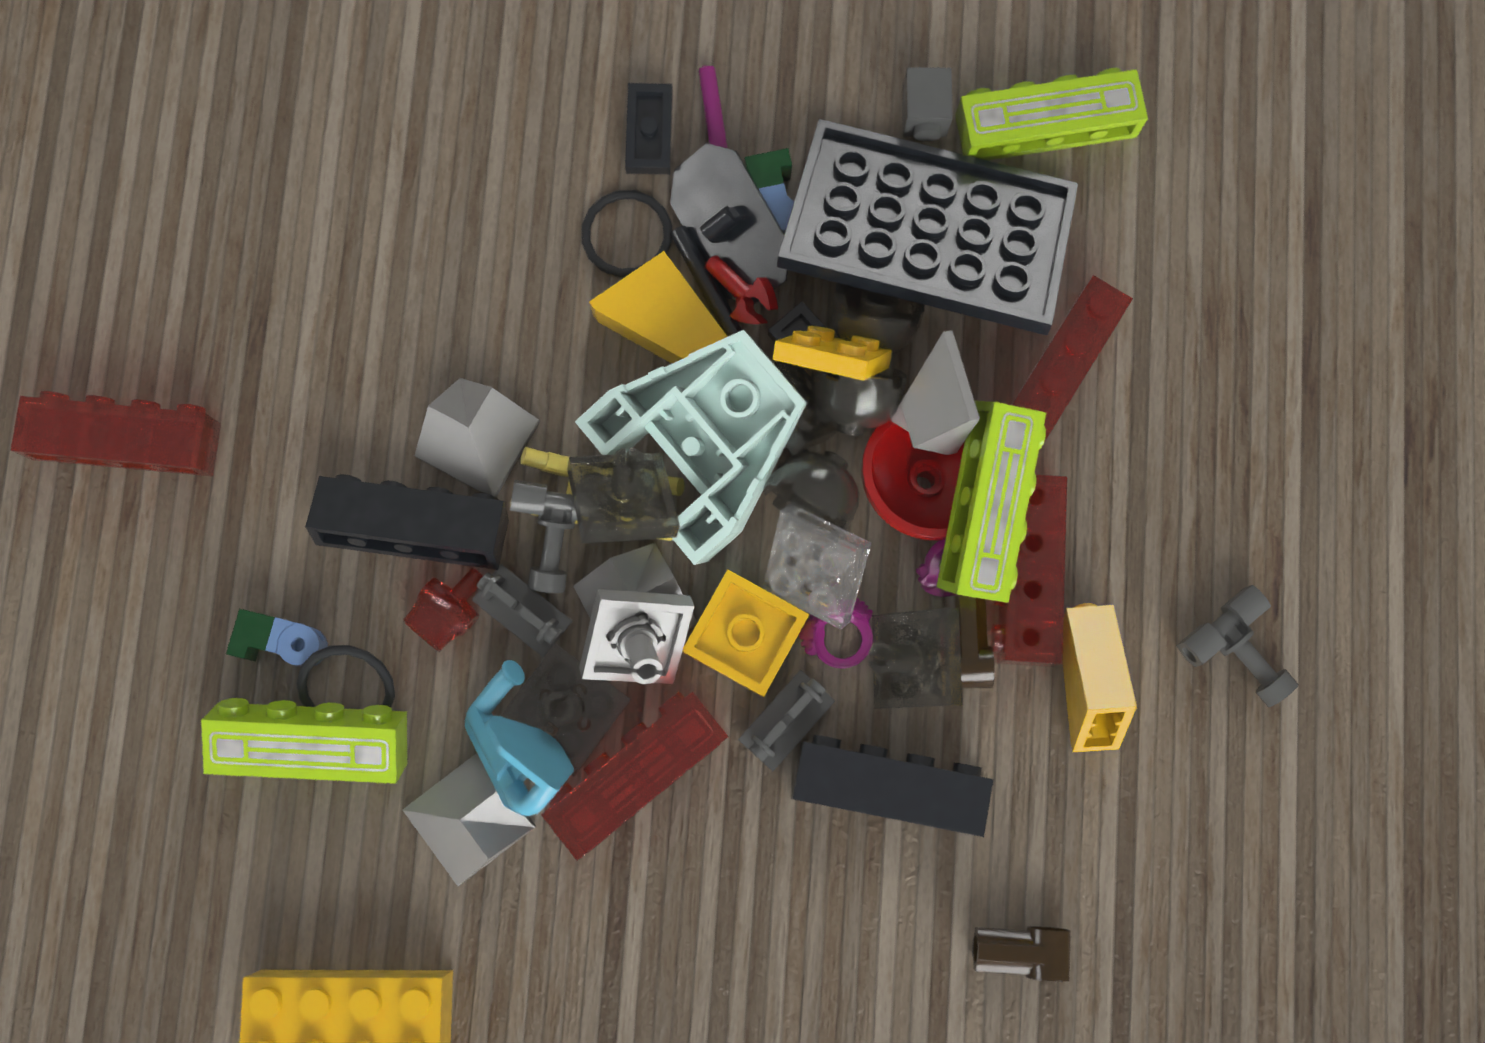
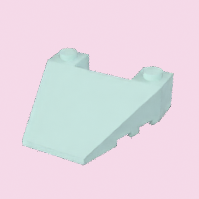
(718, 419)

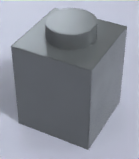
(927, 103)

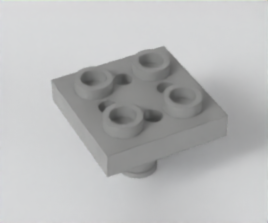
(633, 649)

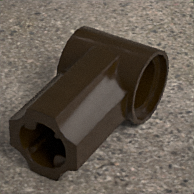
(976, 655)
(1036, 952)

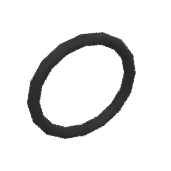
(612, 197)
(344, 650)

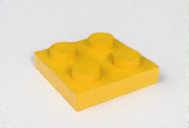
(823, 352)
(745, 633)

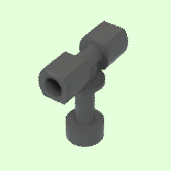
(557, 514)
(1232, 634)

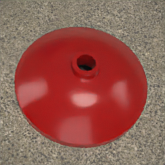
(891, 484)

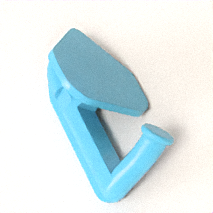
(514, 749)

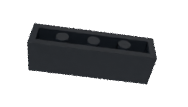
(408, 521)
(893, 788)

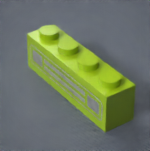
(1051, 114)
(992, 502)
(304, 741)

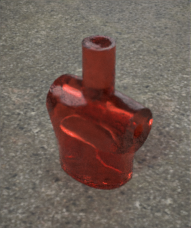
(443, 611)

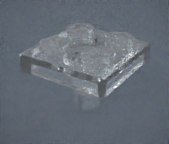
(821, 554)

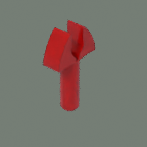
(743, 292)

